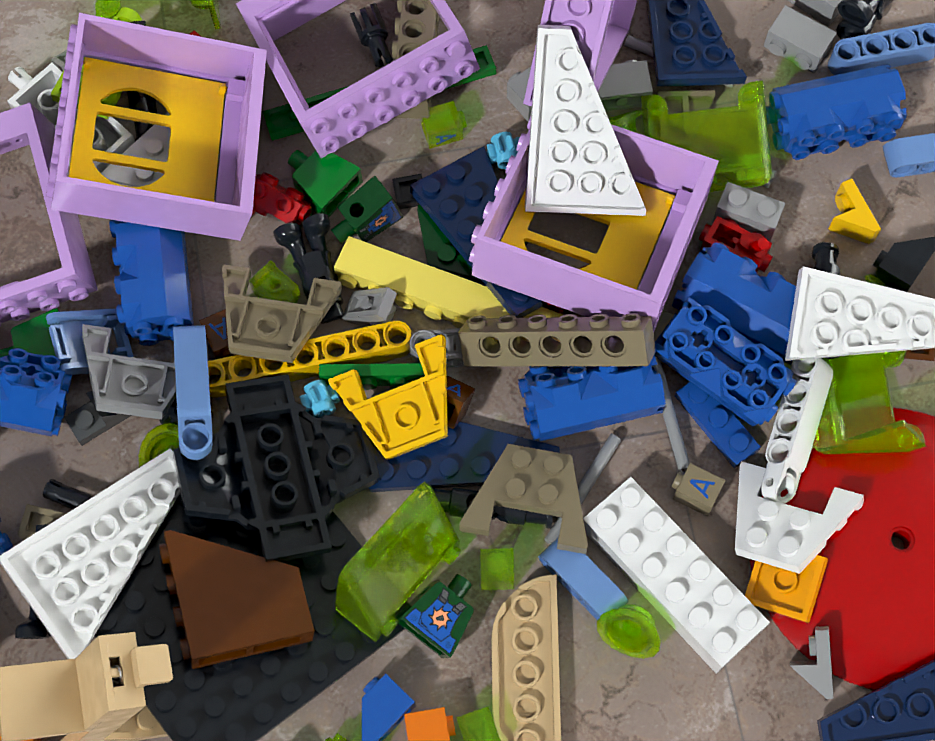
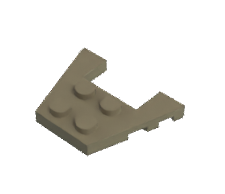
(269, 326)
(533, 483)

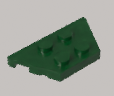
(440, 251)

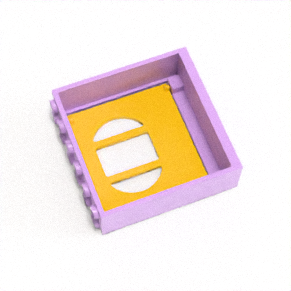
(189, 81)
(611, 279)

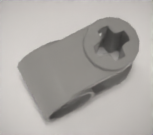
(453, 358)

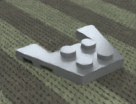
(124, 382)

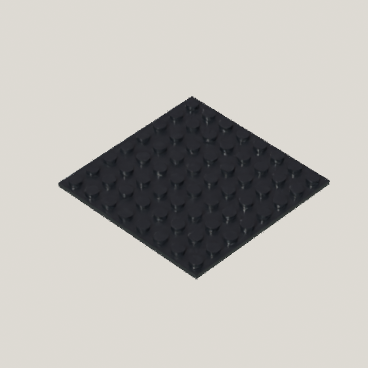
(255, 692)

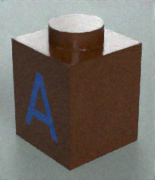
(217, 333)
(458, 400)

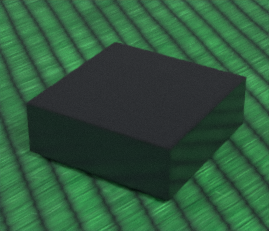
(402, 191)

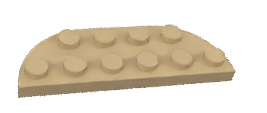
(527, 664)

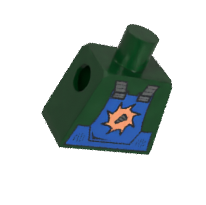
(367, 212)
(439, 615)

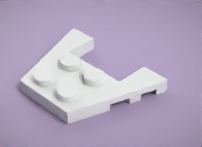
(781, 532)

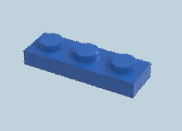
(718, 424)

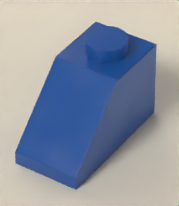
(383, 708)

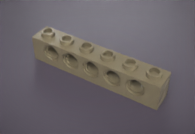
(414, 28)
(573, 350)

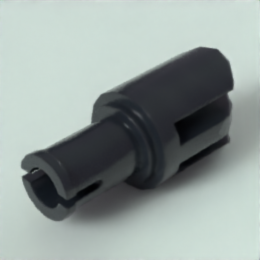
(374, 35)

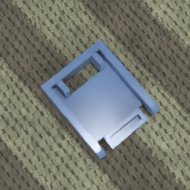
(68, 338)

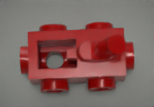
(280, 202)
(738, 241)

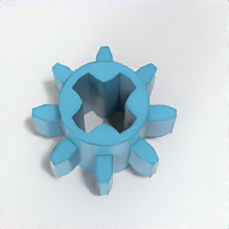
(501, 148)
(319, 398)

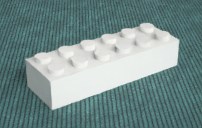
(674, 575)

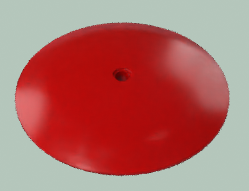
(872, 592)

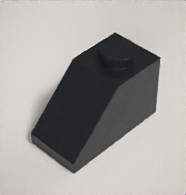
(904, 262)

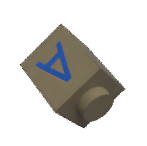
(697, 489)

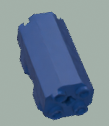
(836, 108)
(151, 281)
(753, 303)
(724, 362)
(32, 392)
(588, 397)

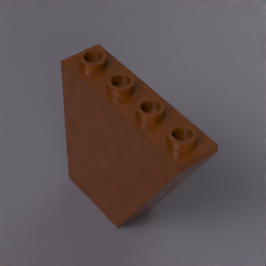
(232, 601)

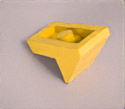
(857, 218)

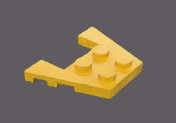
(407, 414)

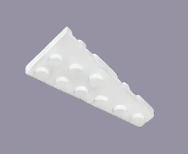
(855, 318)

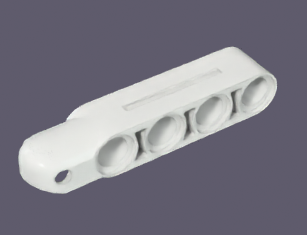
(795, 428)

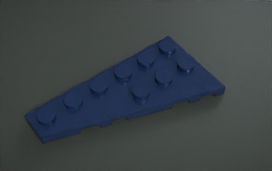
(689, 45)
(456, 203)
(454, 461)
(891, 713)

